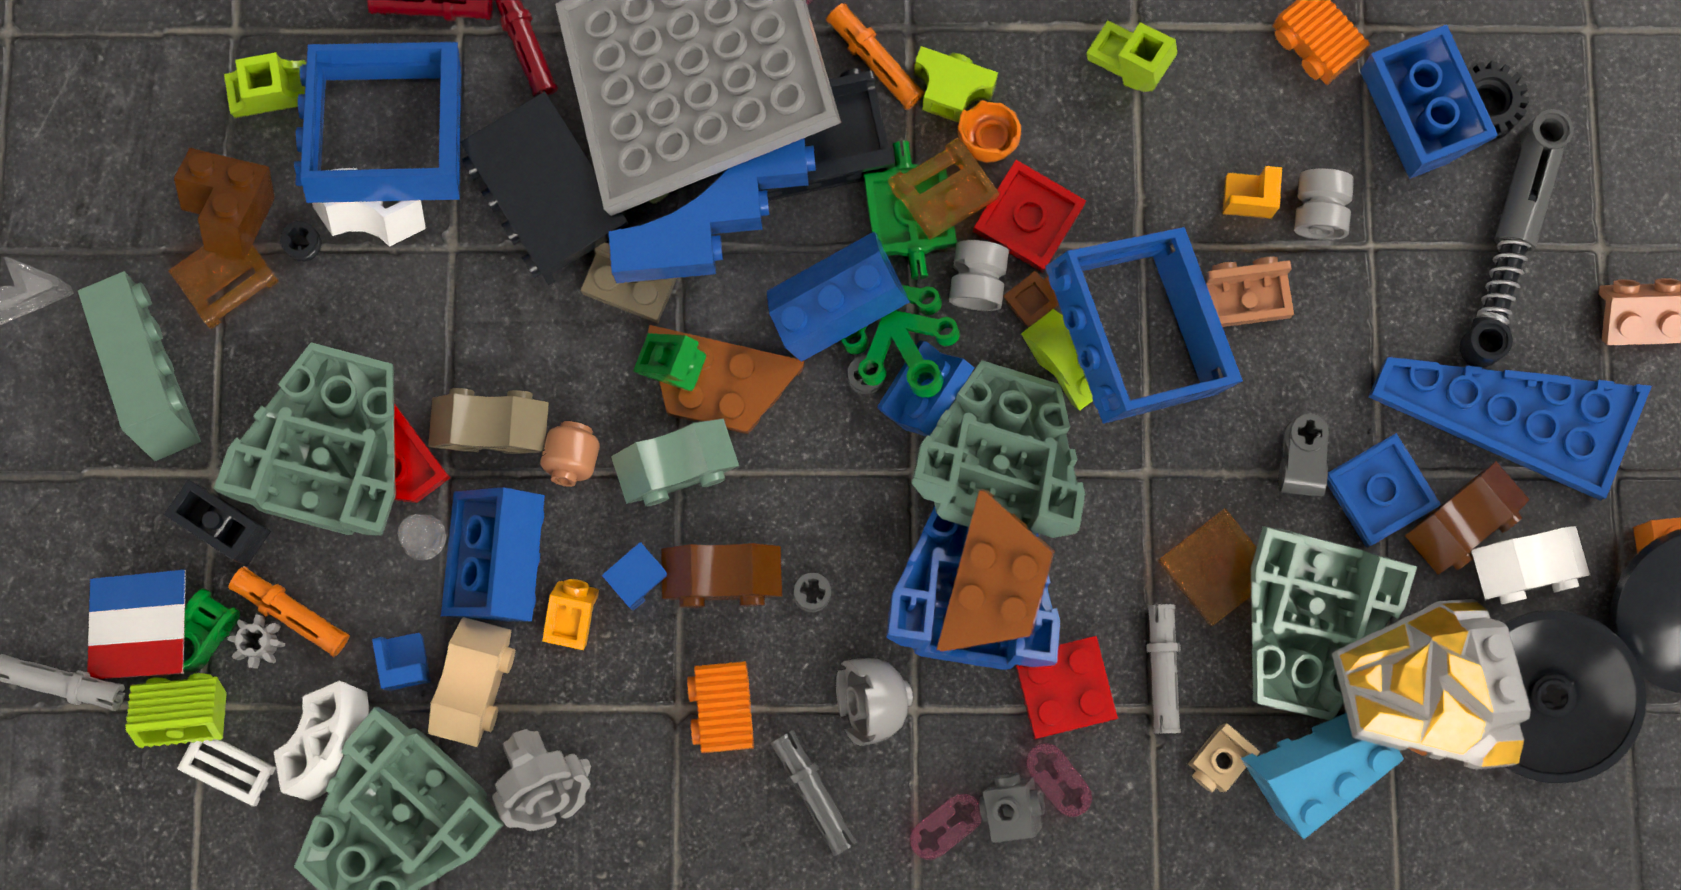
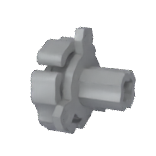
(539, 783)

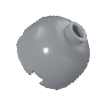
(873, 698)

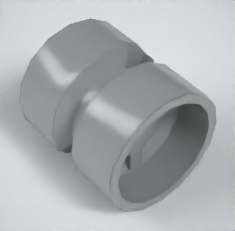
(1324, 202)
(978, 277)

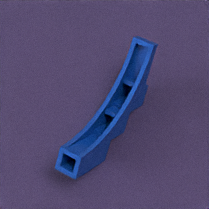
(684, 240)

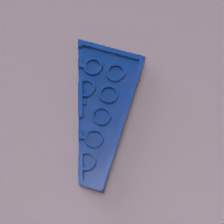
(1538, 420)

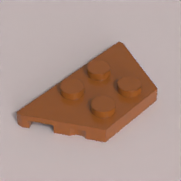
(732, 385)
(996, 579)

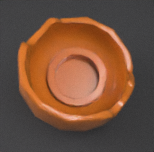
(989, 131)

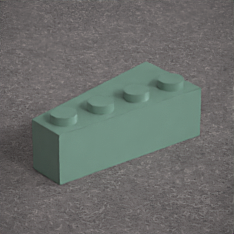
(137, 366)

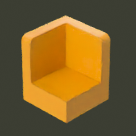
(1253, 193)

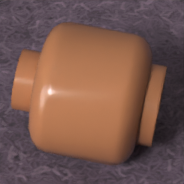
(570, 453)

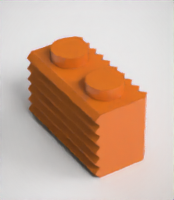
(1320, 37)
(722, 707)

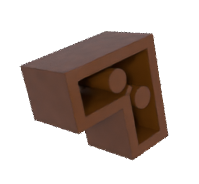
(229, 197)

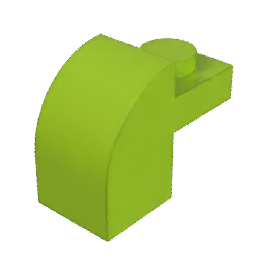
(1136, 56)
(1055, 352)

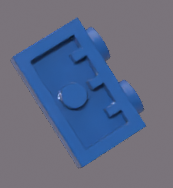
(922, 413)

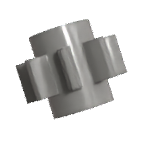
(268, 641)

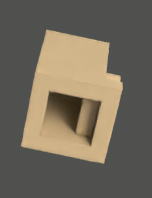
(1204, 763)

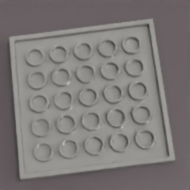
(690, 87)

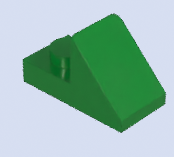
(671, 360)

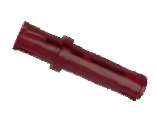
(444, 8)
(516, 22)

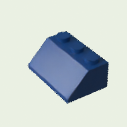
(1427, 101)
(835, 297)
(493, 555)

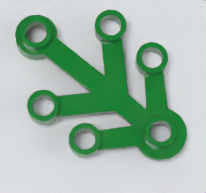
(896, 327)

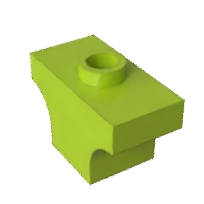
(952, 82)
(263, 85)

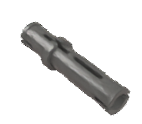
(813, 792)

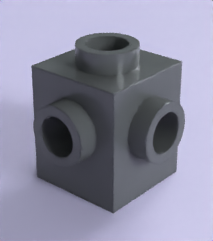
(1012, 807)

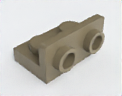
(639, 297)

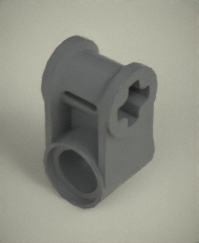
(1303, 465)

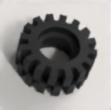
(1507, 89)

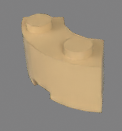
(471, 682)

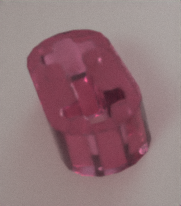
(1066, 773)
(952, 835)

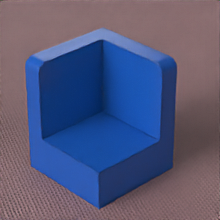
(635, 575)
(401, 661)

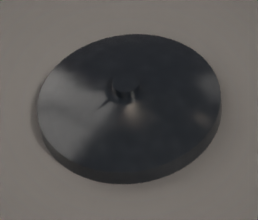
(1649, 610)
(1580, 694)

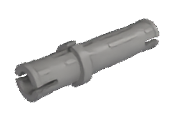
(1164, 668)
(75, 687)

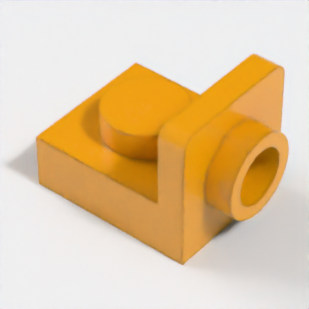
(570, 613)

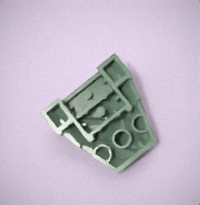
(1007, 439)
(321, 445)
(1309, 604)
(395, 813)

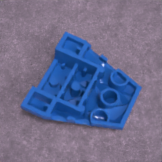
(923, 598)

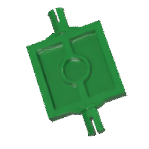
(894, 222)

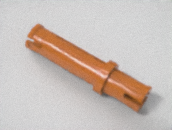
(875, 56)
(274, 602)

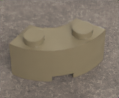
(495, 423)

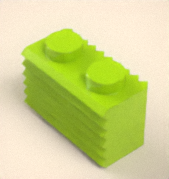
(176, 711)

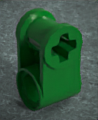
(204, 630)

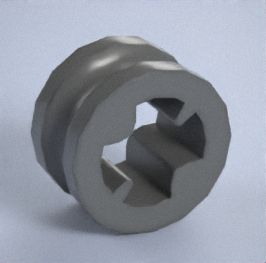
(857, 386)
(823, 586)

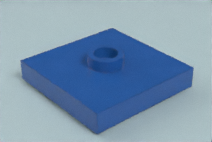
(1381, 490)

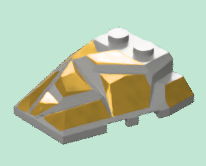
(1438, 686)

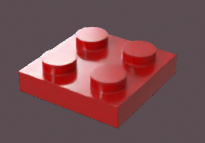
(1030, 216)
(1068, 693)

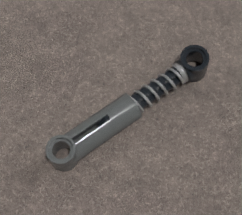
(1518, 233)

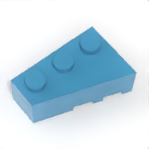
(1319, 773)

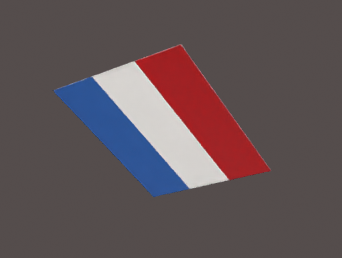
(136, 625)

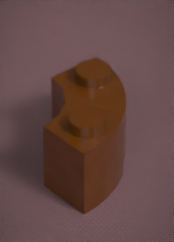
(1467, 518)
(721, 573)

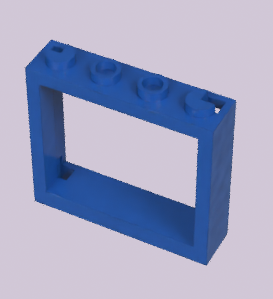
(379, 62)
(1191, 307)

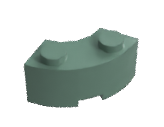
(675, 462)

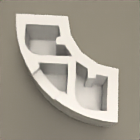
(386, 219)
(1531, 563)
(316, 746)

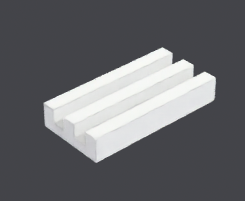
(258, 783)

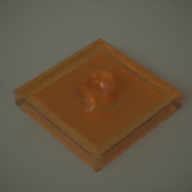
(1213, 567)

